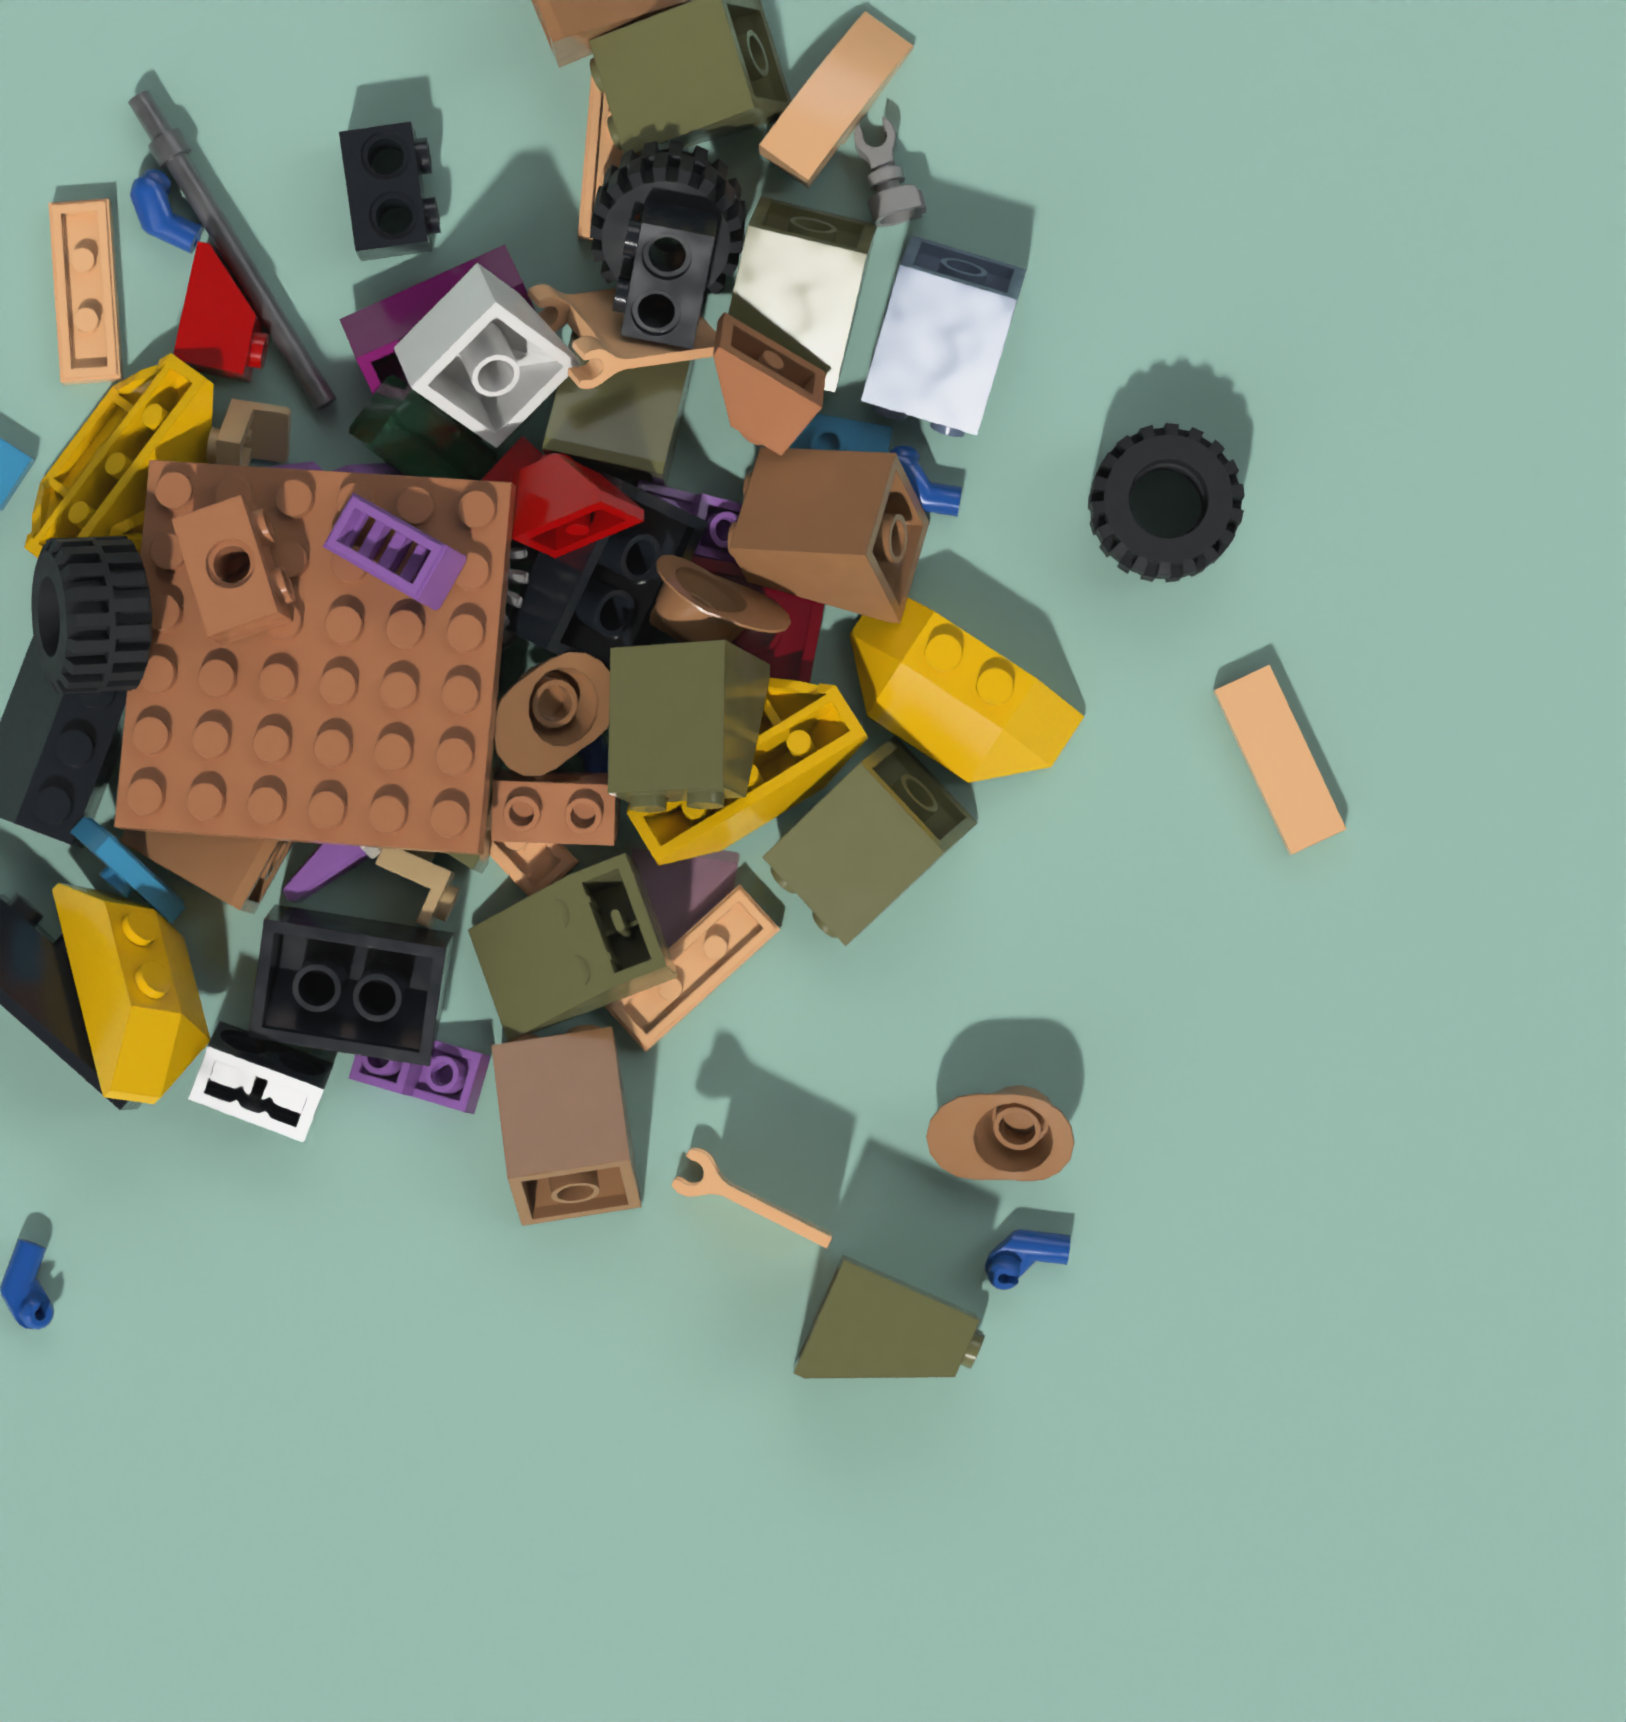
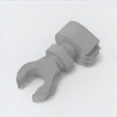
(893, 202)

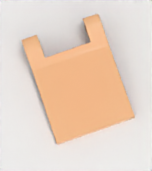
(600, 338)
(715, 1183)

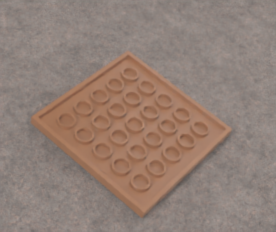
(355, 715)

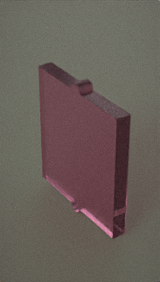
(684, 889)

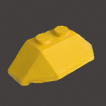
(105, 467)
(957, 697)
(799, 749)
(132, 992)

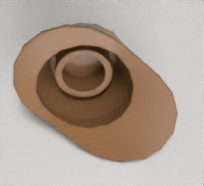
(707, 607)
(552, 713)
(1001, 1136)

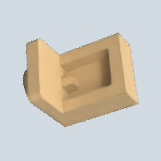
(250, 432)
(419, 868)

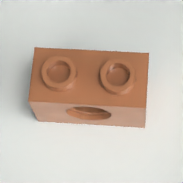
(208, 543)
(554, 808)

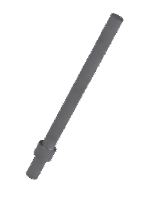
(172, 151)

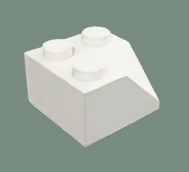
(484, 356)

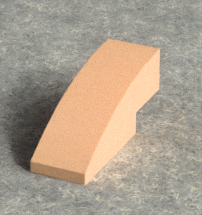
(835, 99)

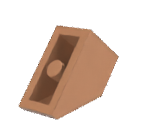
(765, 386)

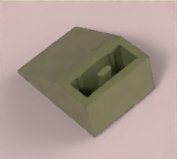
(572, 947)

